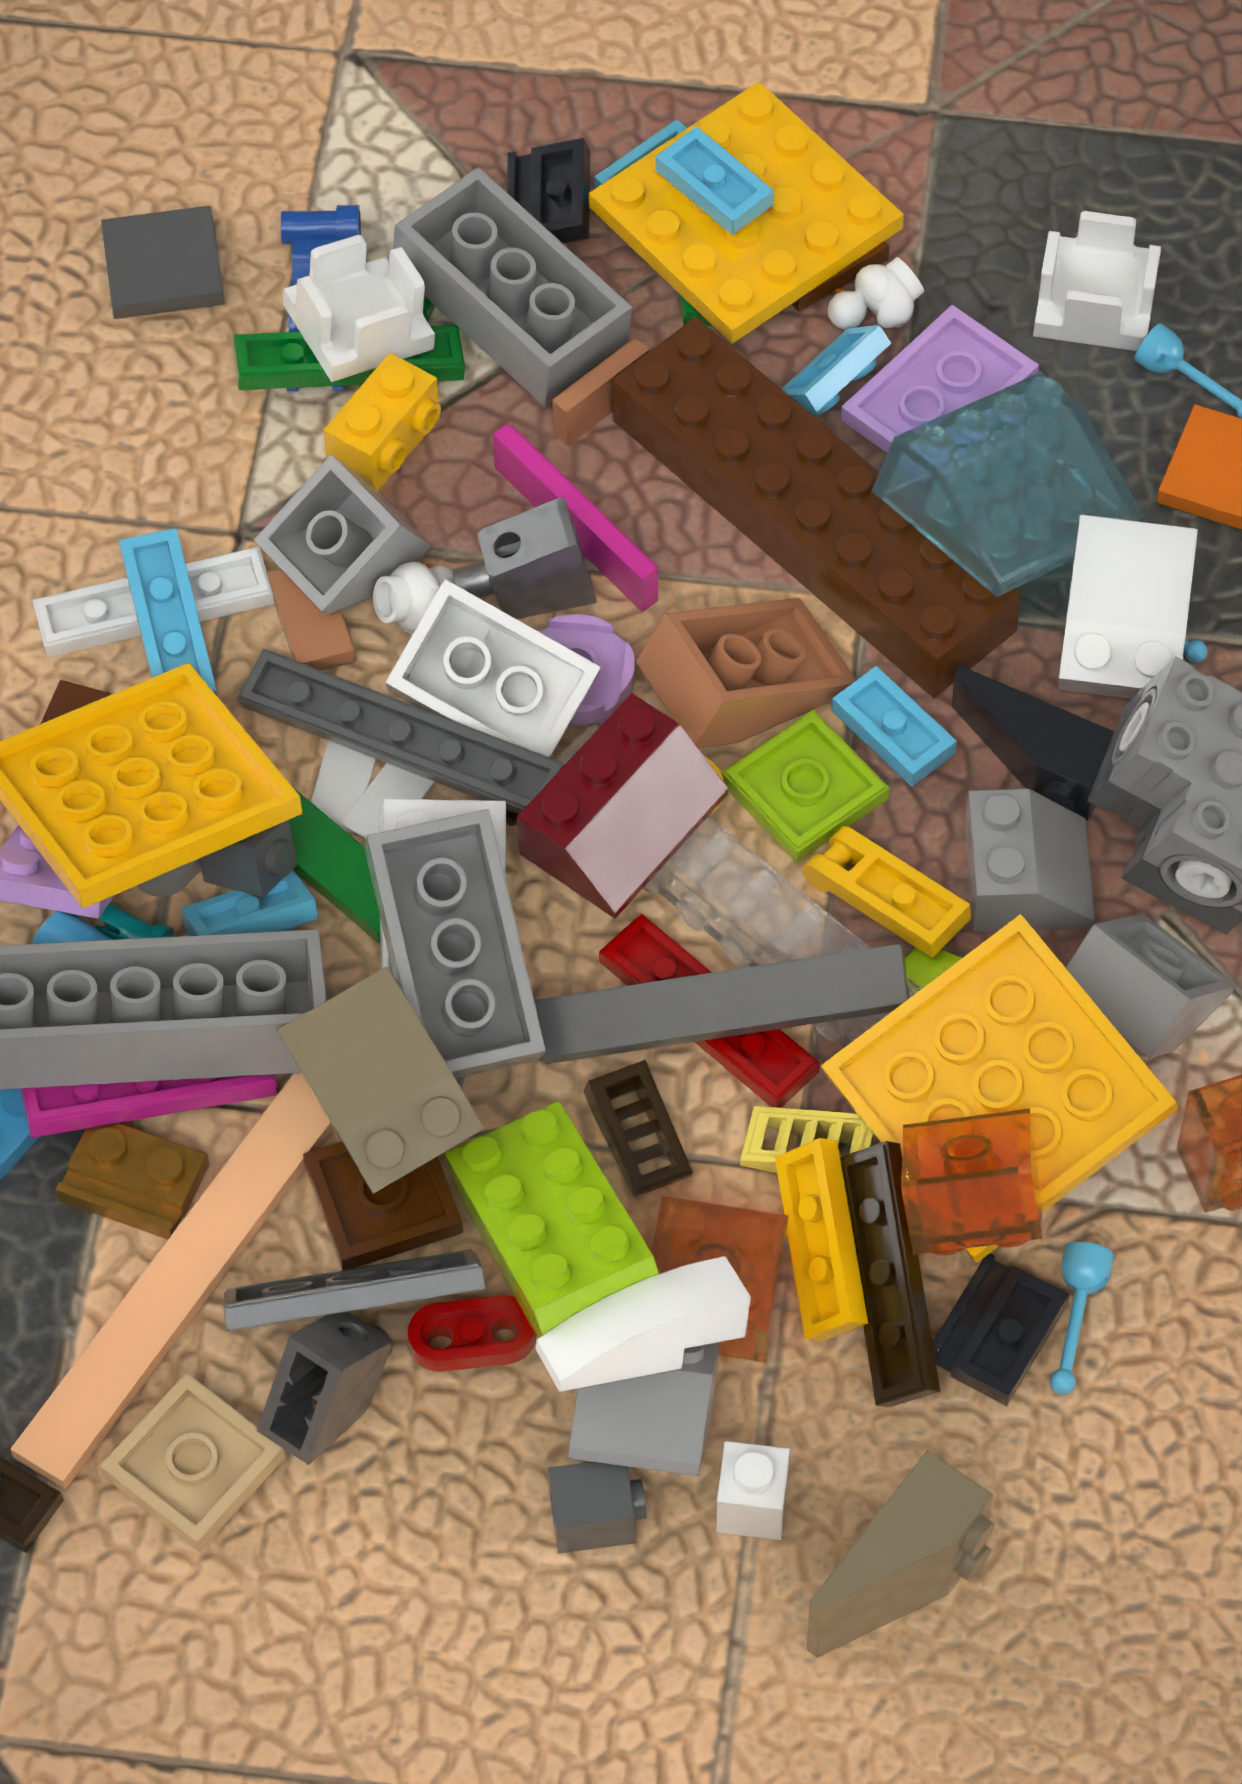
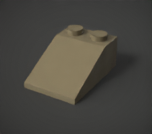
(380, 1079)
(906, 1556)

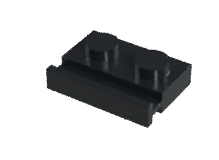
(554, 187)
(998, 1328)

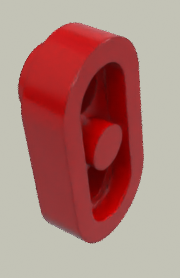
(471, 1329)

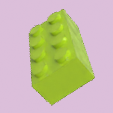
(549, 1216)

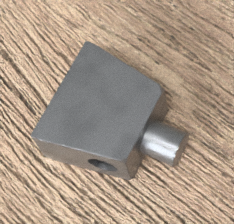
(531, 563)
(335, 1364)

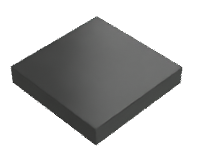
(162, 262)

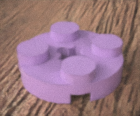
(598, 643)

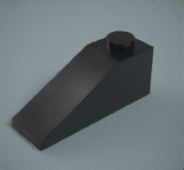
(1035, 740)

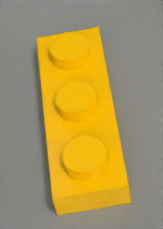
(821, 1240)

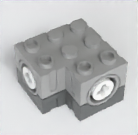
(1180, 783)

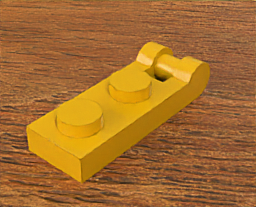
(888, 891)

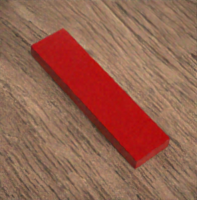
(763, 1061)

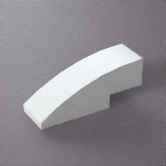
(647, 1326)

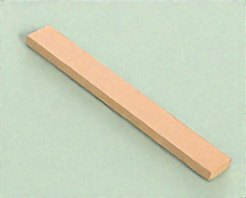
(174, 1286)

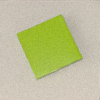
(805, 785)

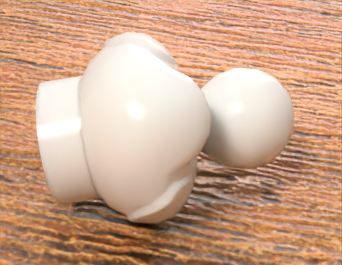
(882, 289)
(408, 593)

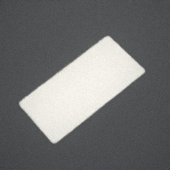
(341, 781)
(388, 784)

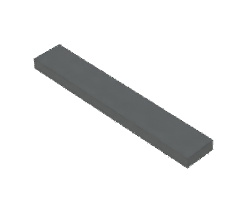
(396, 732)
(723, 1004)

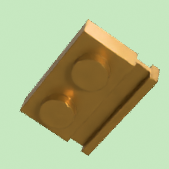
(133, 1178)

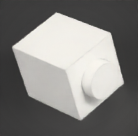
(752, 1490)

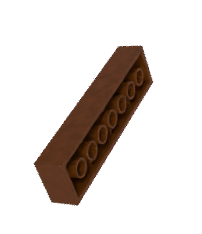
(808, 505)

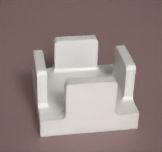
(1097, 284)
(359, 309)

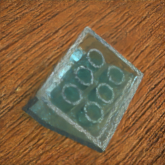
(1006, 482)

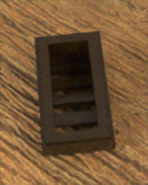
(617, 1084)

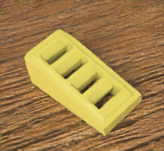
(837, 1126)

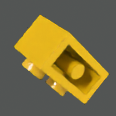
(384, 420)

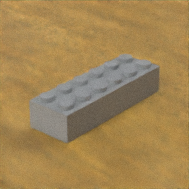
(154, 1007)

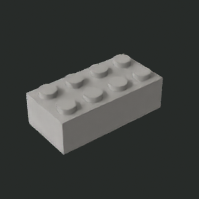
(513, 286)
(456, 941)

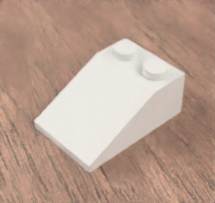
(1125, 604)
(491, 672)

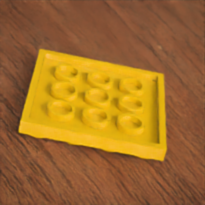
(817, 227)
(140, 785)
(1002, 1037)

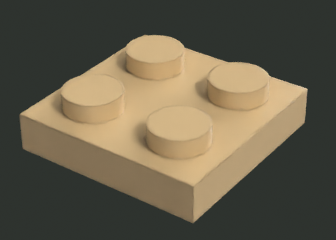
(192, 1462)

